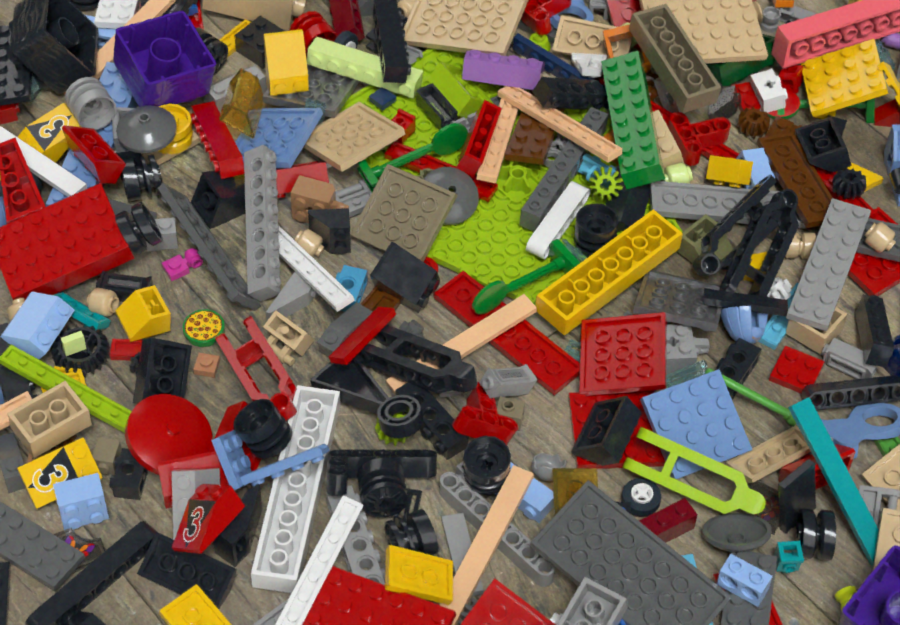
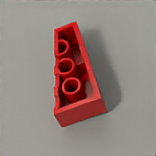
(17, 182)

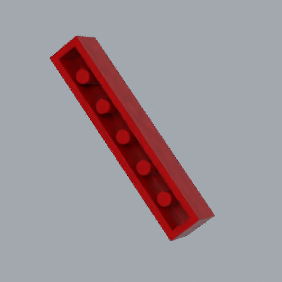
(217, 140)

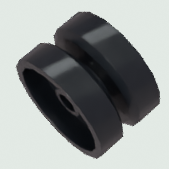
(138, 228)
(816, 533)

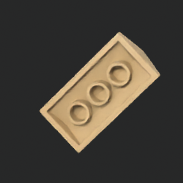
(586, 37)
(771, 455)

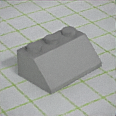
(219, 88)
(184, 486)

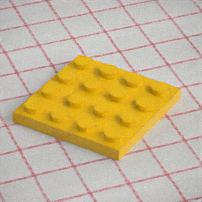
(843, 78)

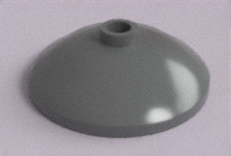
(146, 129)
(463, 186)
(737, 532)

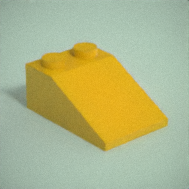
(285, 62)

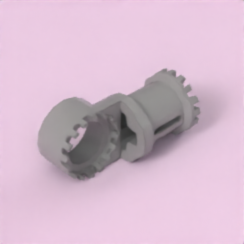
(553, 151)

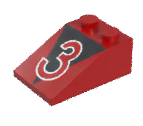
(206, 517)

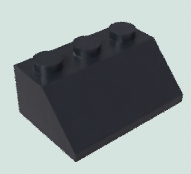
(824, 145)
(162, 368)
(607, 431)

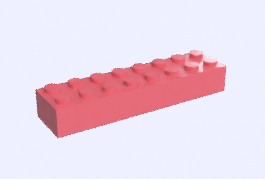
(835, 30)

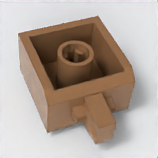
(312, 195)

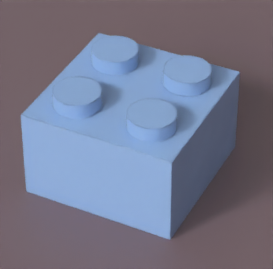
(81, 501)

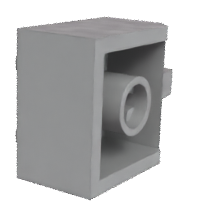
(683, 347)

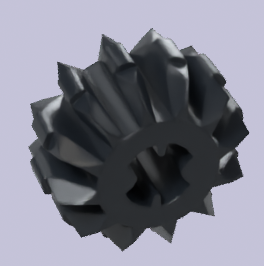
(849, 183)

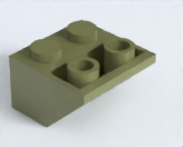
(692, 236)

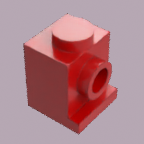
(791, 78)
(406, 121)

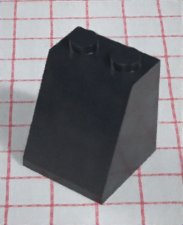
(219, 199)
(405, 277)

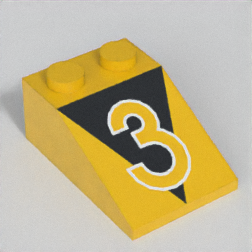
(47, 133)
(60, 465)

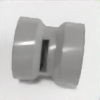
(770, 19)

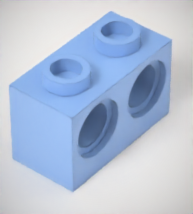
(744, 580)

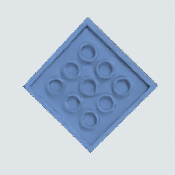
(283, 132)
(698, 417)

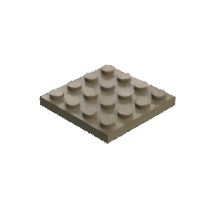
(404, 212)

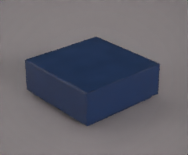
(382, 98)

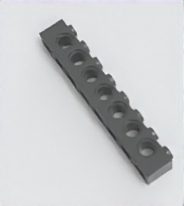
(560, 174)

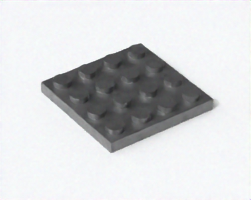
(323, 87)
(679, 299)

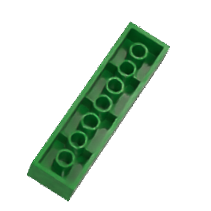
(632, 120)

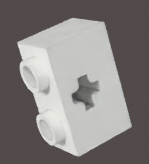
(769, 90)

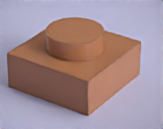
(206, 365)

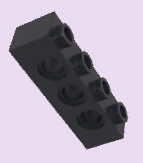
(570, 93)
(739, 362)
(441, 422)

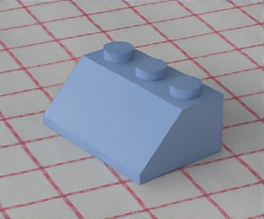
(37, 323)

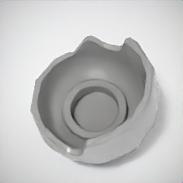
(543, 464)

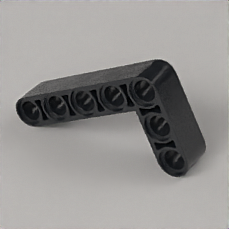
(346, 463)

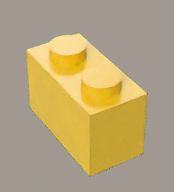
(729, 170)

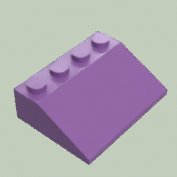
(502, 70)

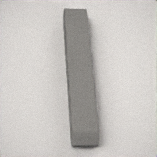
(515, 552)

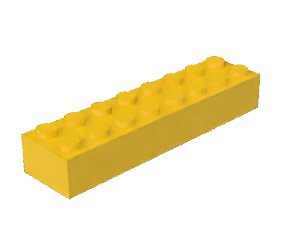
(608, 272)

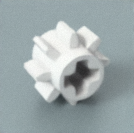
(780, 289)

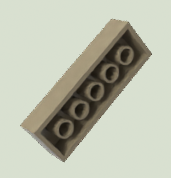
(674, 58)

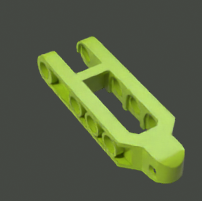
(743, 496)

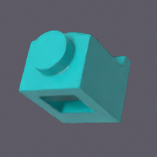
(788, 561)

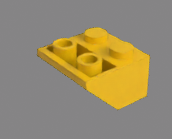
(144, 314)

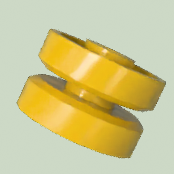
(184, 133)

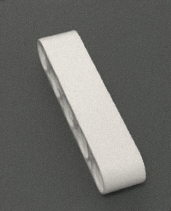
(558, 219)

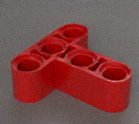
(538, 14)
(695, 136)
(482, 419)

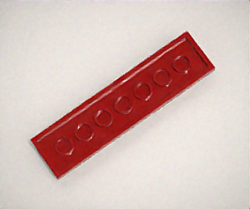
(520, 344)

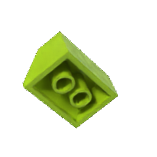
(462, 94)

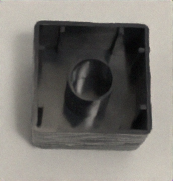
(53, 42)

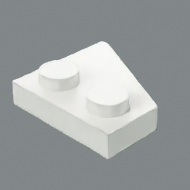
(589, 64)

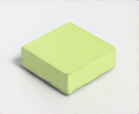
(73, 343)

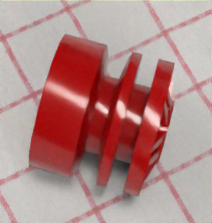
(313, 26)

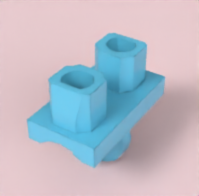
(591, 164)

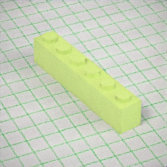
(358, 66)

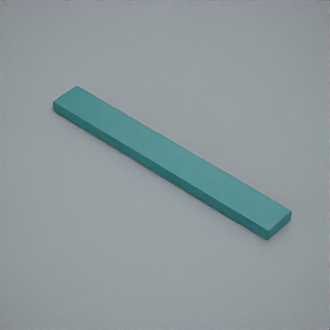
(837, 476)

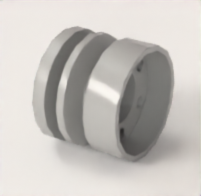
(90, 103)

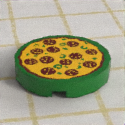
(203, 327)

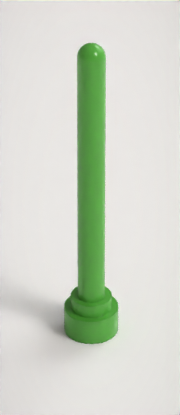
(785, 412)

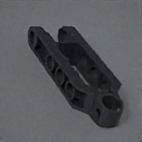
(784, 214)
(707, 262)
(391, 362)

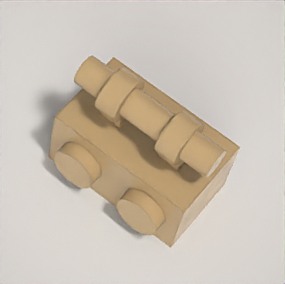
(289, 334)

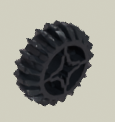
(84, 359)

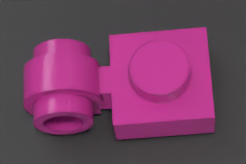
(178, 267)

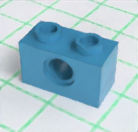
(354, 281)

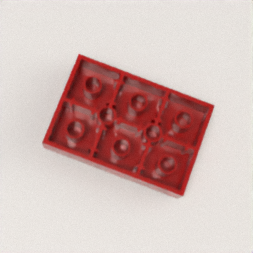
(62, 244)

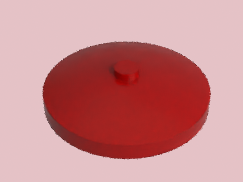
(166, 429)

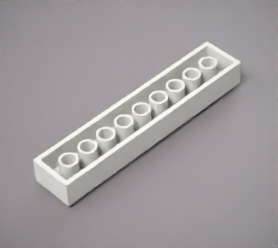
(295, 494)

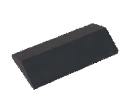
(629, 204)
(184, 570)

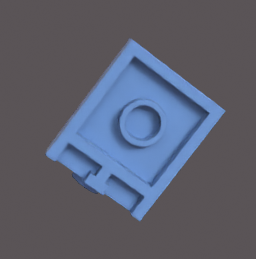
(237, 464)

